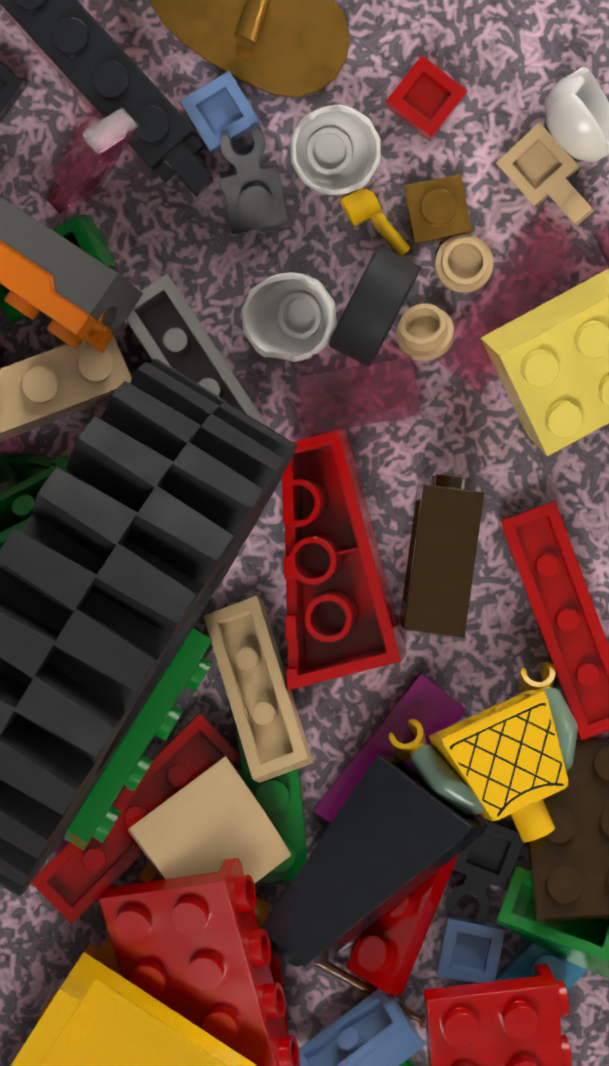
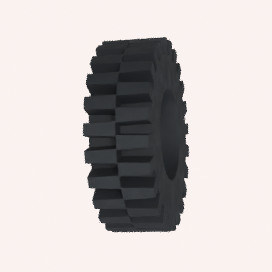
(111, 588)

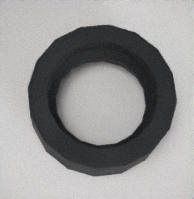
(374, 306)

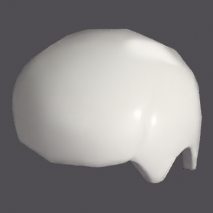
(579, 116)
(335, 150)
(289, 317)

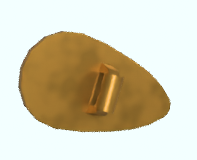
(269, 44)

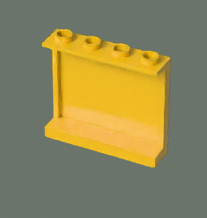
(111, 1022)

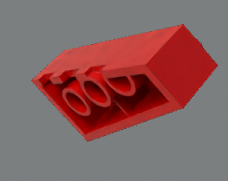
(333, 570)

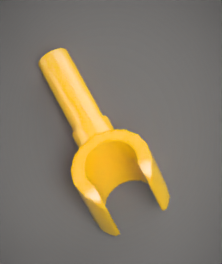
(364, 205)

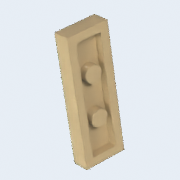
(258, 689)

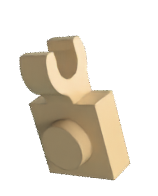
(542, 170)

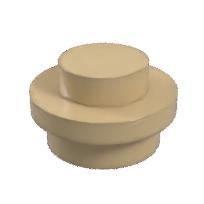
(464, 263)
(425, 332)

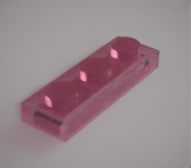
(524, 283)

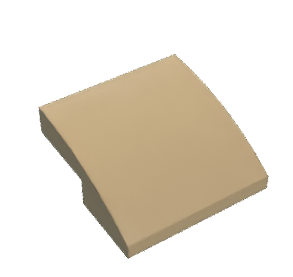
(210, 823)

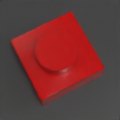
(426, 98)

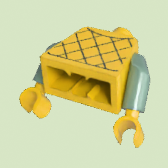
(501, 756)

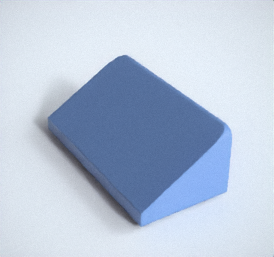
(367, 1035)

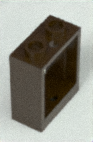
(441, 557)

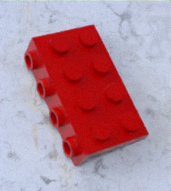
(204, 957)
(499, 1022)

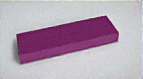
(420, 701)

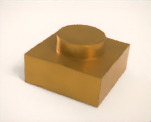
(437, 209)

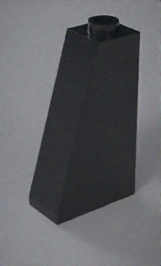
(367, 861)

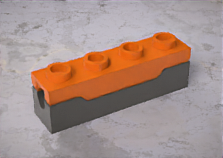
(61, 281)

